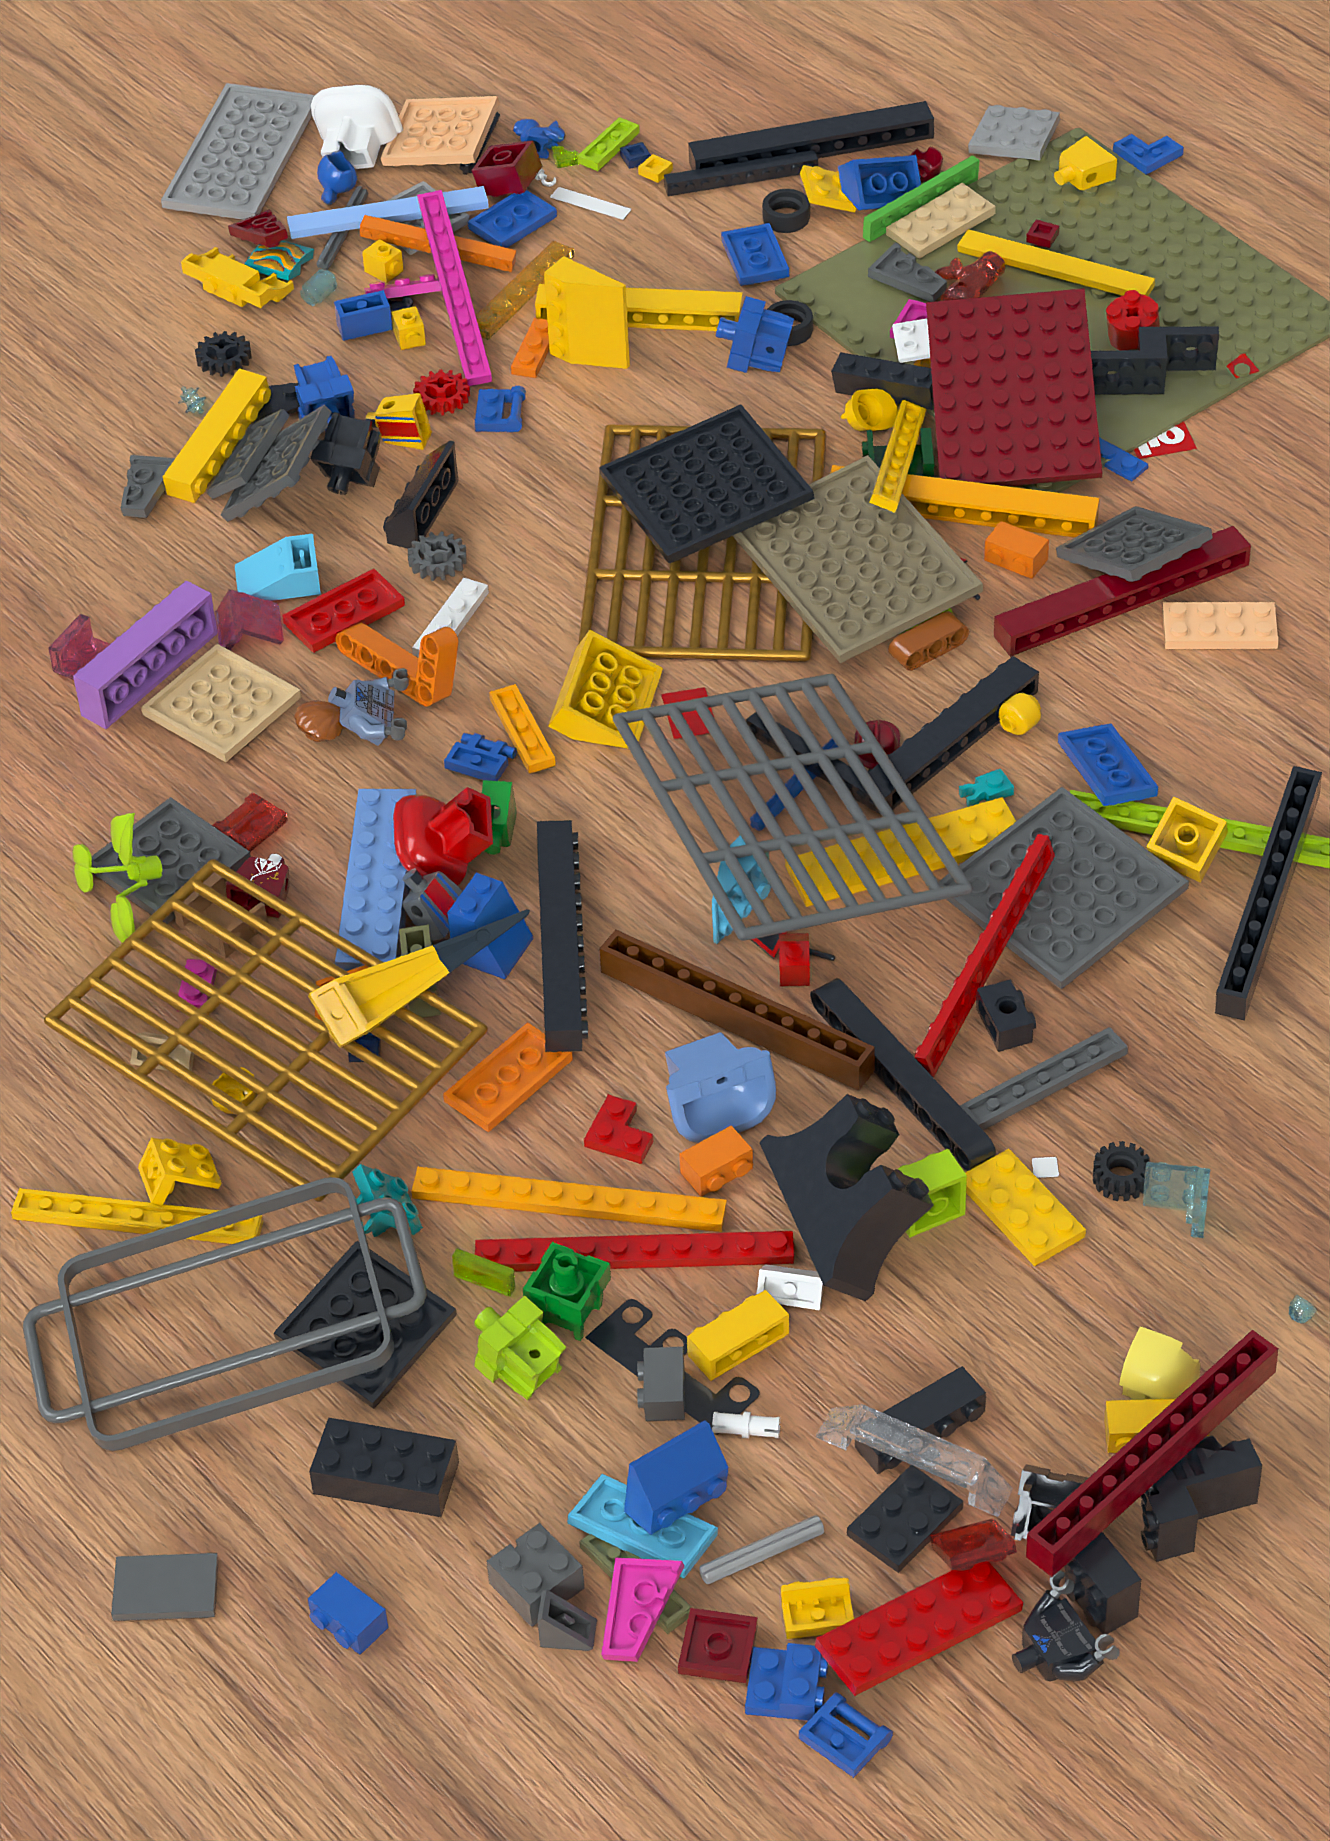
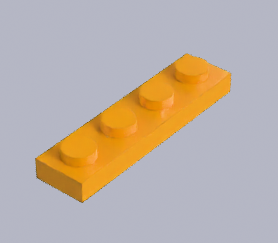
(522, 728)

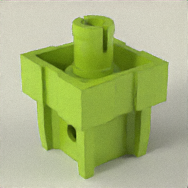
(517, 1347)

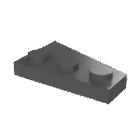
(144, 484)

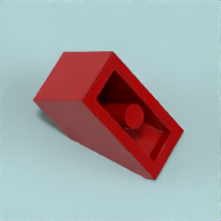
(794, 959)

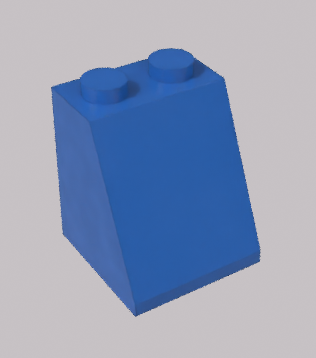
(483, 903)

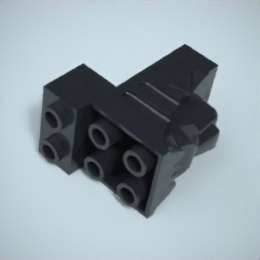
(1198, 1486)

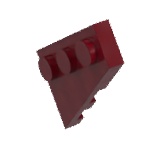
(260, 229)

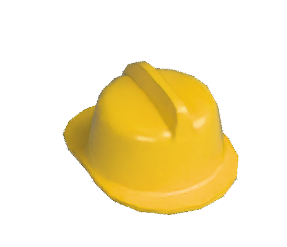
(870, 410)

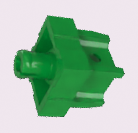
(568, 1287)

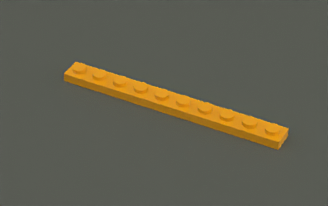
(569, 1199)

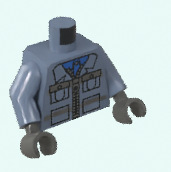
(369, 707)

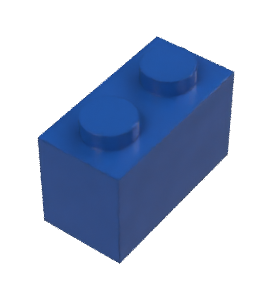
(363, 315)
(347, 1613)

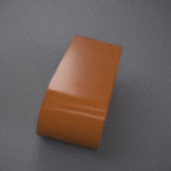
(928, 641)

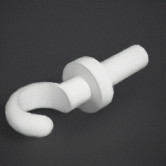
(542, 176)

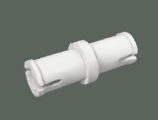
(746, 1425)

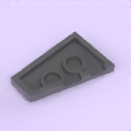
(906, 274)

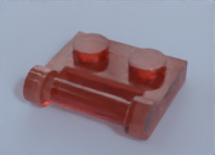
(256, 826)

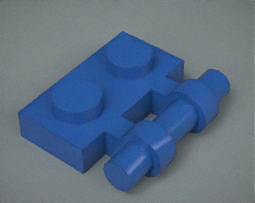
(479, 757)

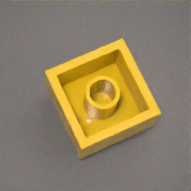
(1187, 839)

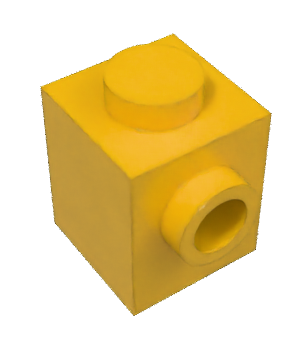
(382, 261)
(408, 328)

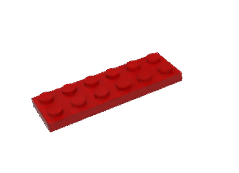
(917, 1625)

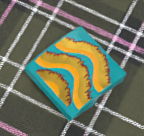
(282, 260)

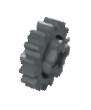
(437, 556)

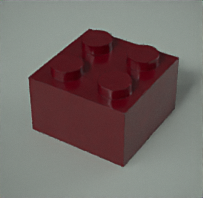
(507, 168)

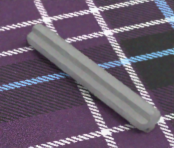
(761, 1549)

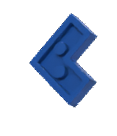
(1147, 157)

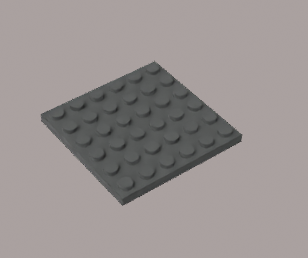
(1089, 897)

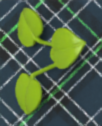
(137, 868)

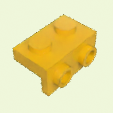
(815, 1607)

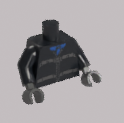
(1059, 1640)

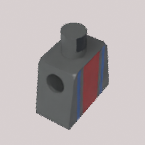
(430, 900)

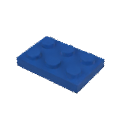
(512, 219)
(755, 254)

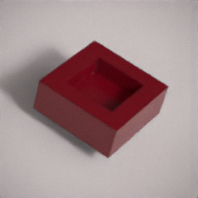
(1042, 233)

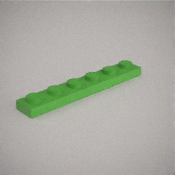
(963, 172)

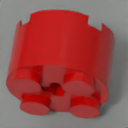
(1127, 315)

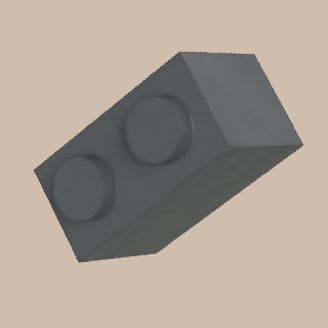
(663, 1384)

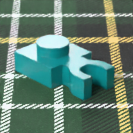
(987, 787)

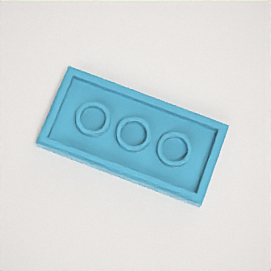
(603, 1516)

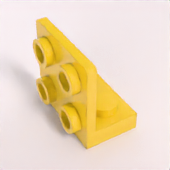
(174, 1161)

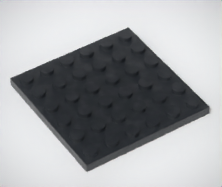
(706, 483)

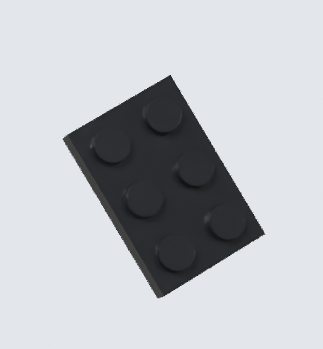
(904, 1518)

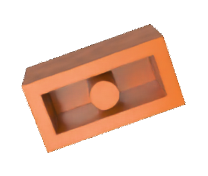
(1016, 549)
(716, 1161)

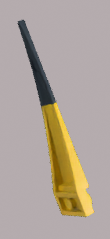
(367, 998)

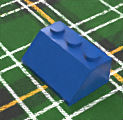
(878, 180)
(675, 1478)

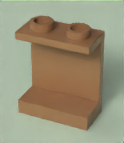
(219, 916)

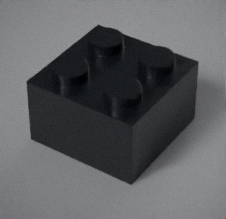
(1104, 1585)

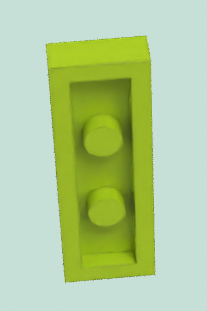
(608, 144)

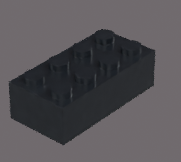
(384, 1467)

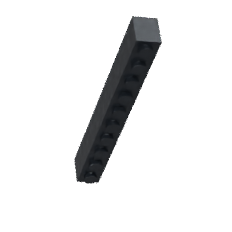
(825, 136)
(1268, 894)
(559, 937)

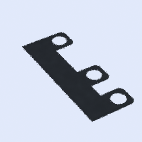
(620, 1342)

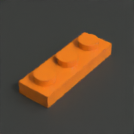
(532, 350)

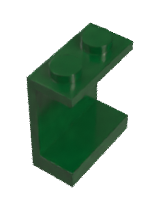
(922, 460)

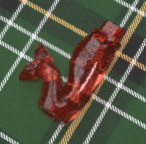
(971, 279)

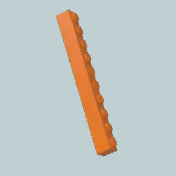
(416, 238)

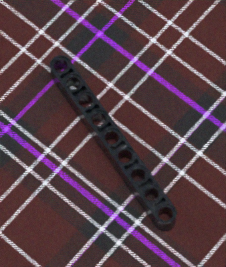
(905, 1076)

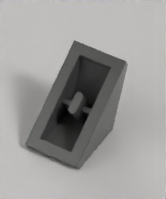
(564, 1624)

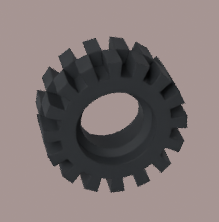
(1120, 1157)

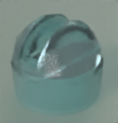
(1301, 1310)

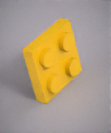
(824, 188)

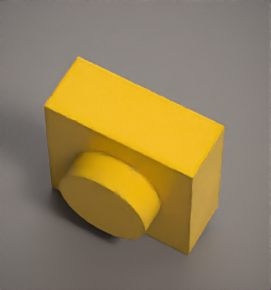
(655, 168)

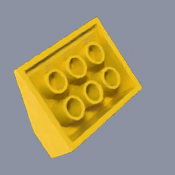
(586, 316)
(600, 684)

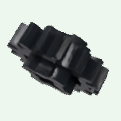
(223, 353)

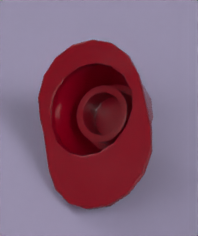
(887, 736)

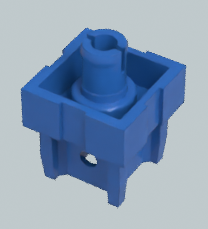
(757, 337)
(323, 385)

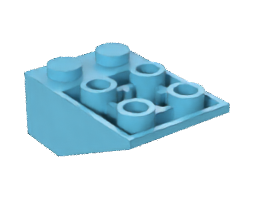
(281, 570)
(721, 926)

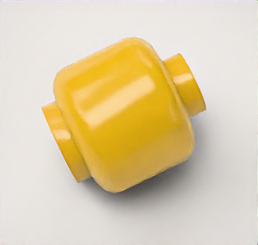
(1020, 713)

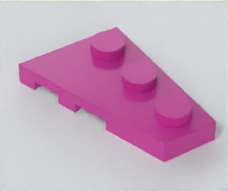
(635, 1604)

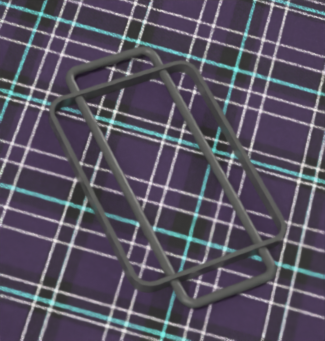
(195, 1227)

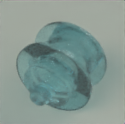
(192, 399)

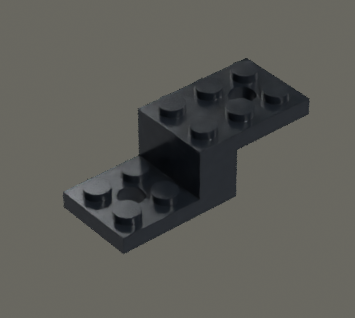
(1157, 352)

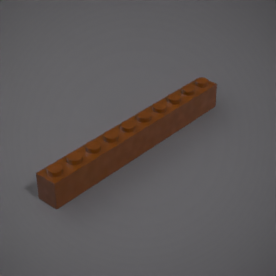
(738, 1010)

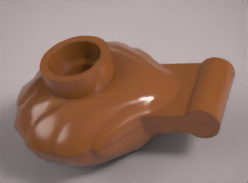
(319, 720)

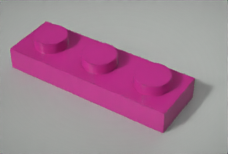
(405, 287)

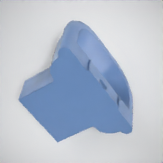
(718, 1087)

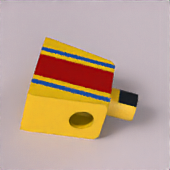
(402, 421)

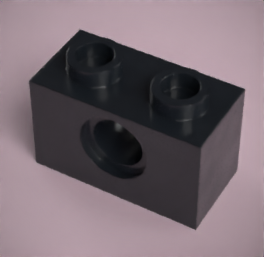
(1005, 1015)

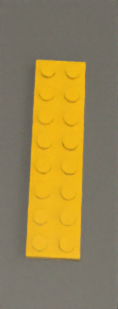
(961, 830)

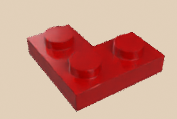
(612, 1133)

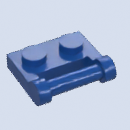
(491, 410)
(838, 1741)

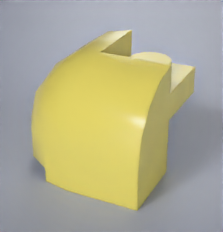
(1157, 1367)

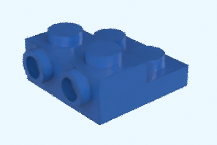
(786, 1682)

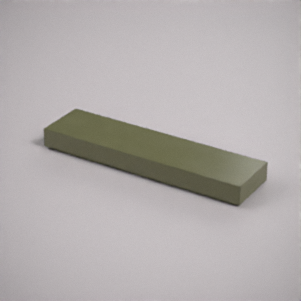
(604, 1554)

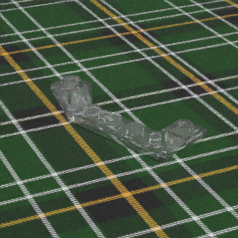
(921, 1449)

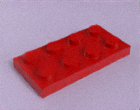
(354, 602)

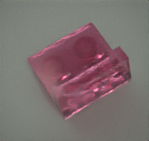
(249, 616)
(75, 647)

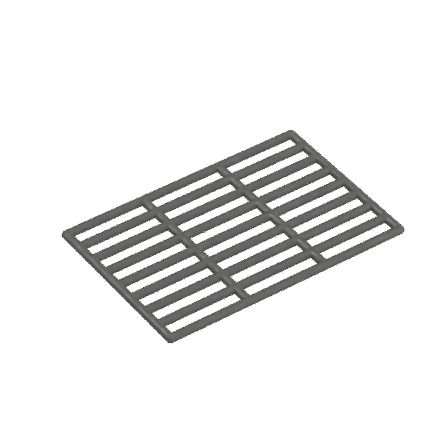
(807, 835)

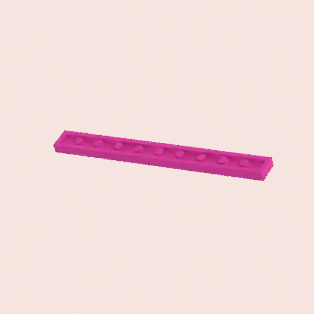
(454, 288)

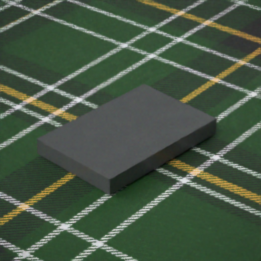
(165, 1586)

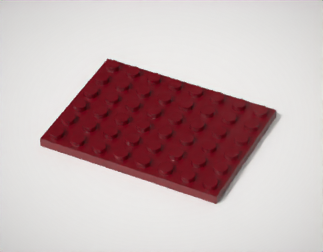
(1014, 389)

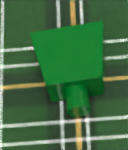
(503, 819)

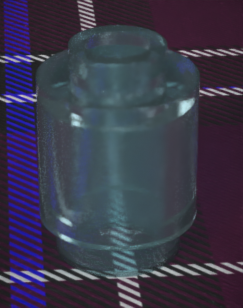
(318, 287)

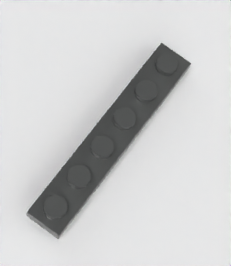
(1045, 1078)

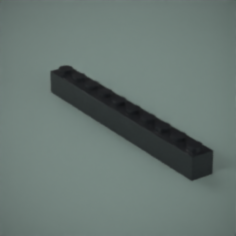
(738, 173)
(800, 747)

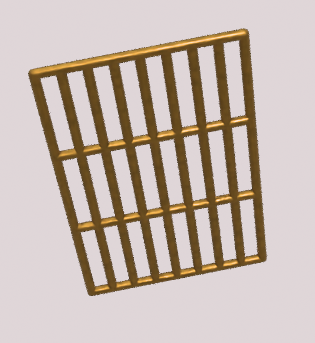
(699, 576)
(222, 996)

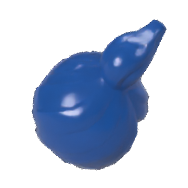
(335, 176)

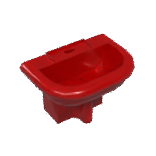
(442, 834)

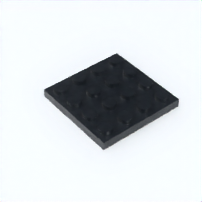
(348, 1294)

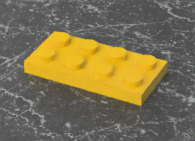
(1022, 1207)

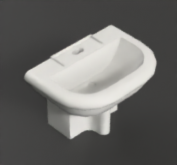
(355, 122)

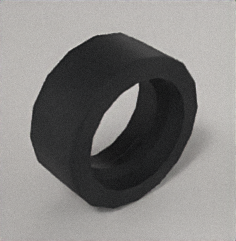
(786, 199)
(800, 313)

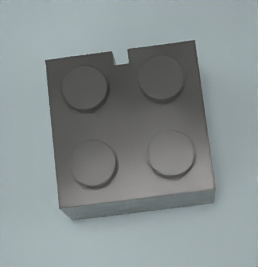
(532, 1567)

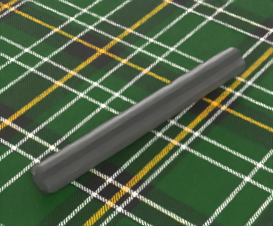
(337, 238)

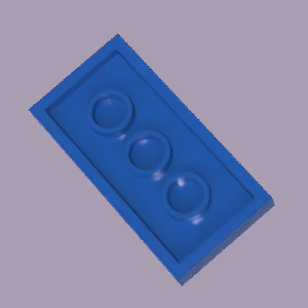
(1107, 764)

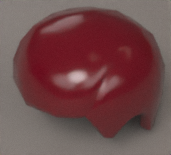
(929, 163)

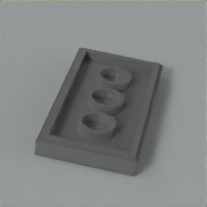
(247, 454)

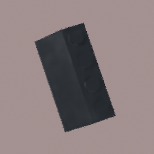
(423, 497)

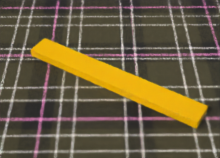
(1056, 264)
(898, 456)
(122, 1215)

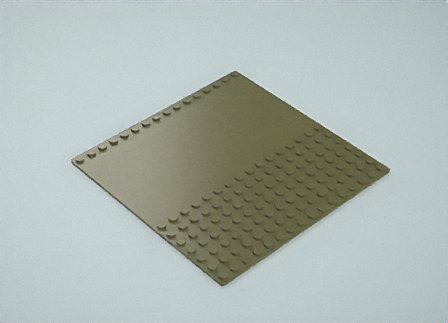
(1126, 224)

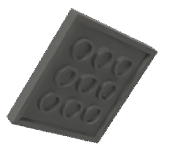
(279, 465)
(1134, 543)
(183, 846)

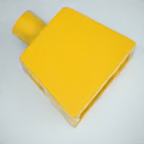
(1086, 165)

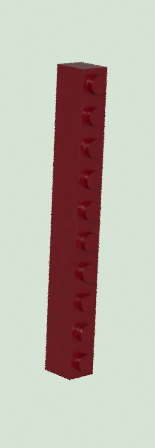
(1112, 595)
(1151, 1453)

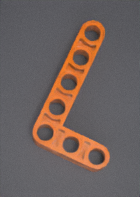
(429, 675)

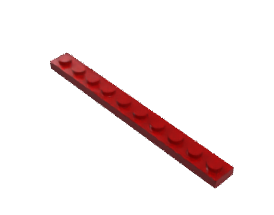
(985, 954)
(649, 1250)

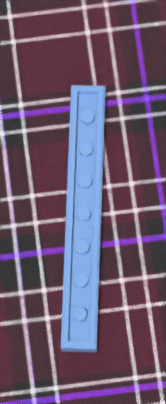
(394, 210)

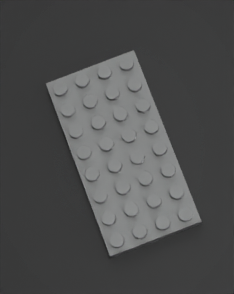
(239, 152)

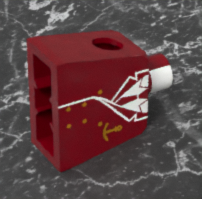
(268, 874)

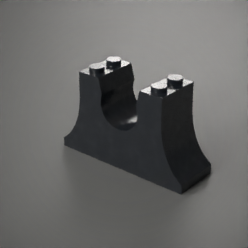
(838, 1203)

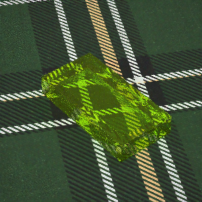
(483, 1272)

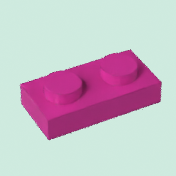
(190, 993)

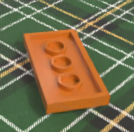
(506, 1078)

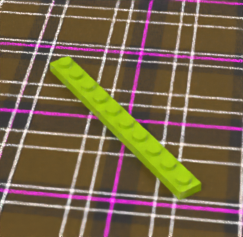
(1240, 836)

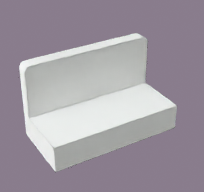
(791, 1286)

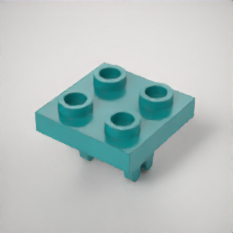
(375, 1185)

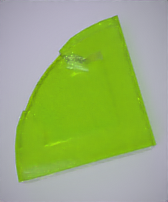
(563, 157)

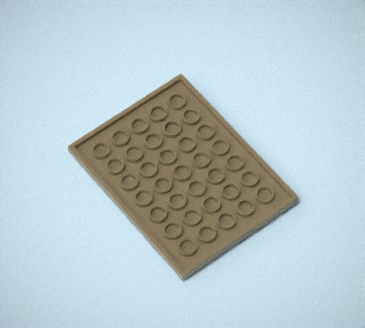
(857, 566)

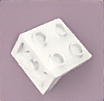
(912, 340)

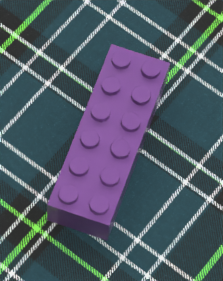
(145, 654)

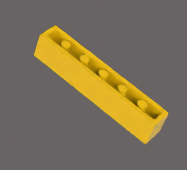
(216, 436)

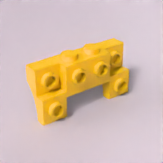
(234, 280)

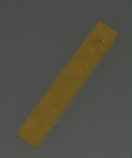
(519, 290)

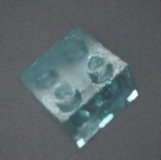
(1179, 1189)

